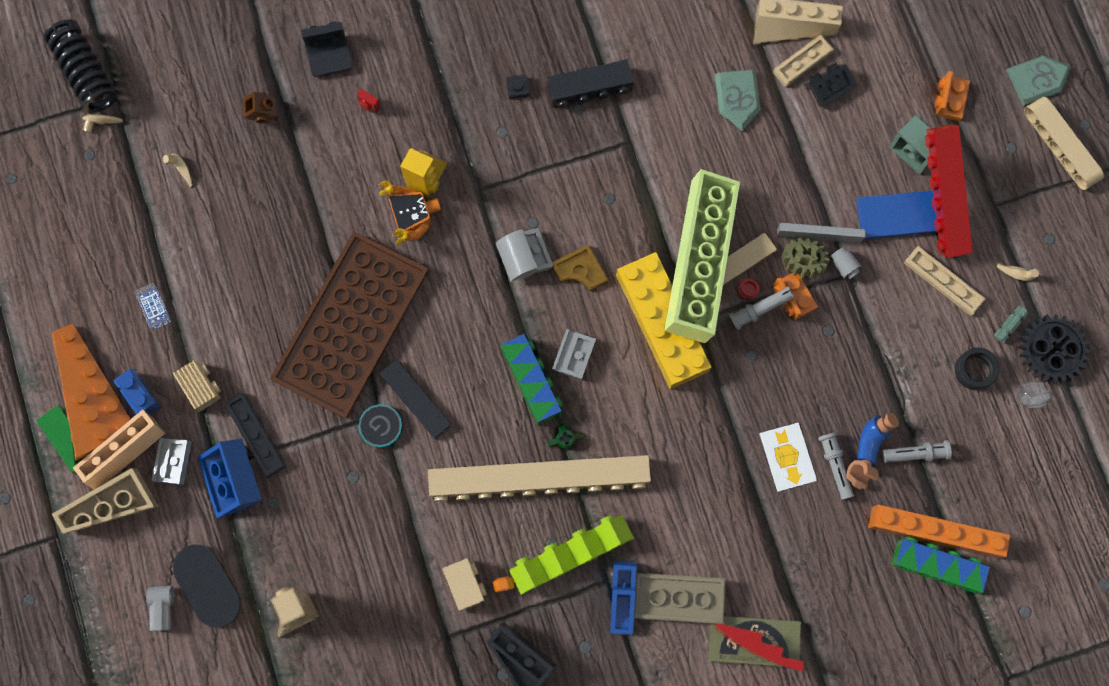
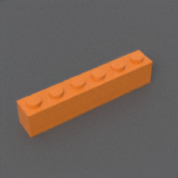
(939, 531)

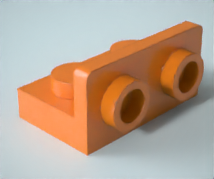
(952, 97)
(803, 299)

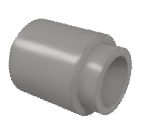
(846, 263)

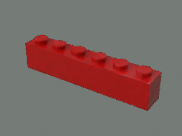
(949, 190)

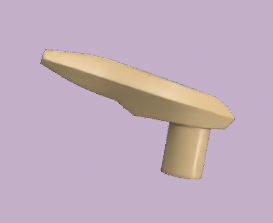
(99, 119)
(180, 165)
(1019, 273)

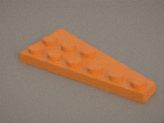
(89, 399)

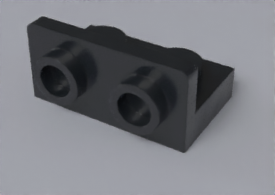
(831, 84)

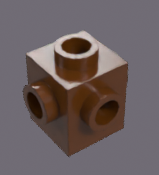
(259, 107)

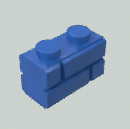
(136, 392)

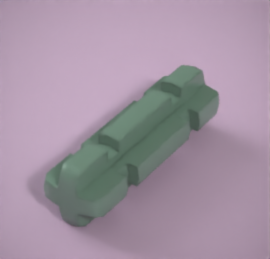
(1011, 324)

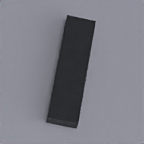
(415, 399)
(255, 435)

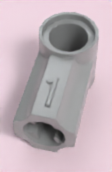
(160, 602)

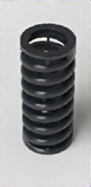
(67, 65)

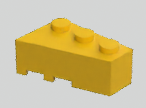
(422, 171)

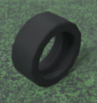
(988, 357)

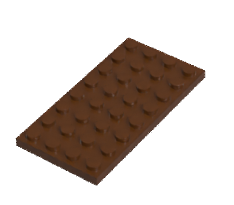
(349, 325)

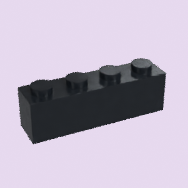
(590, 83)

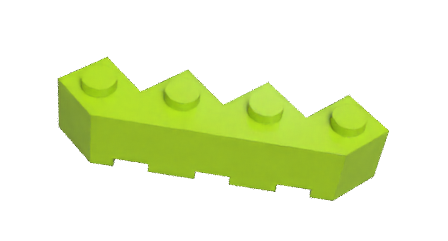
(571, 554)

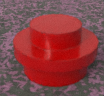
(748, 289)

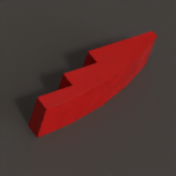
(752, 643)

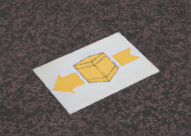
(788, 457)

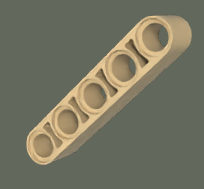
(1064, 143)

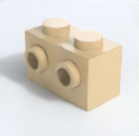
(464, 584)

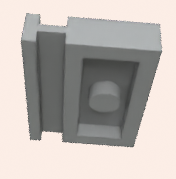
(574, 354)
(171, 461)

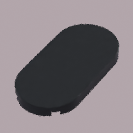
(207, 586)

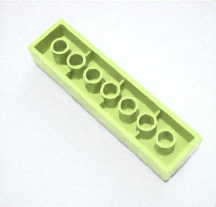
(702, 256)

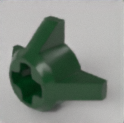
(565, 436)

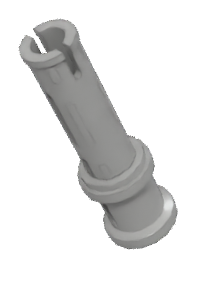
(752, 312)
(927, 452)
(845, 492)

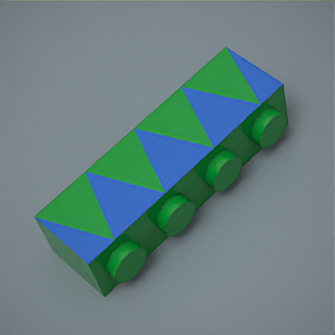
(531, 380)
(940, 566)

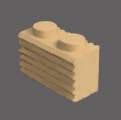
(197, 385)

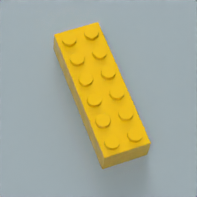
(649, 297)

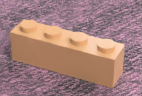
(119, 450)

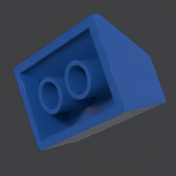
(229, 477)

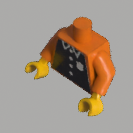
(409, 211)

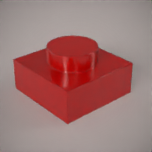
(368, 101)

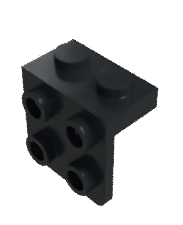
(327, 49)

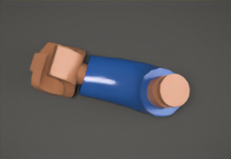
(871, 438)

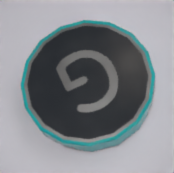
(380, 426)

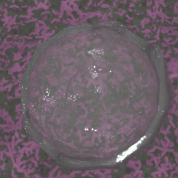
(1034, 395)

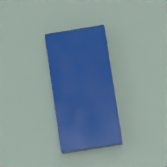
(896, 214)

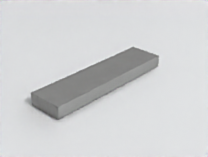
(820, 232)

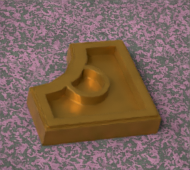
(580, 267)

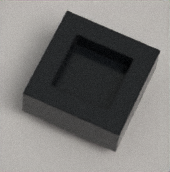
(517, 86)

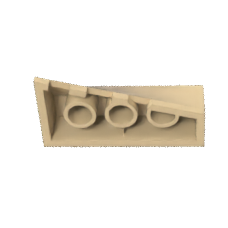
(795, 20)
(293, 609)

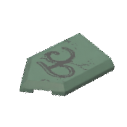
(1038, 78)
(738, 96)

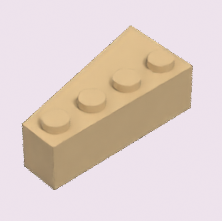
(113, 500)

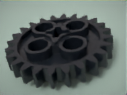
(1041, 334)

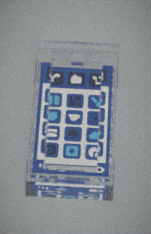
(152, 306)

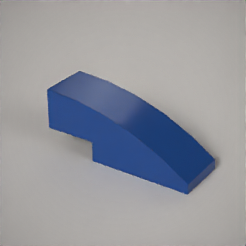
(623, 597)

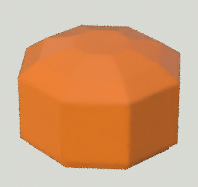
(503, 584)

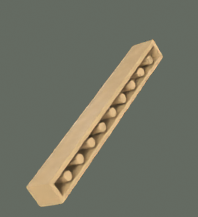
(539, 476)

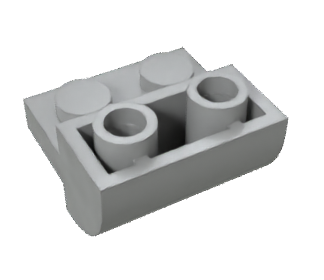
(524, 254)

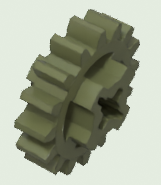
(805, 258)

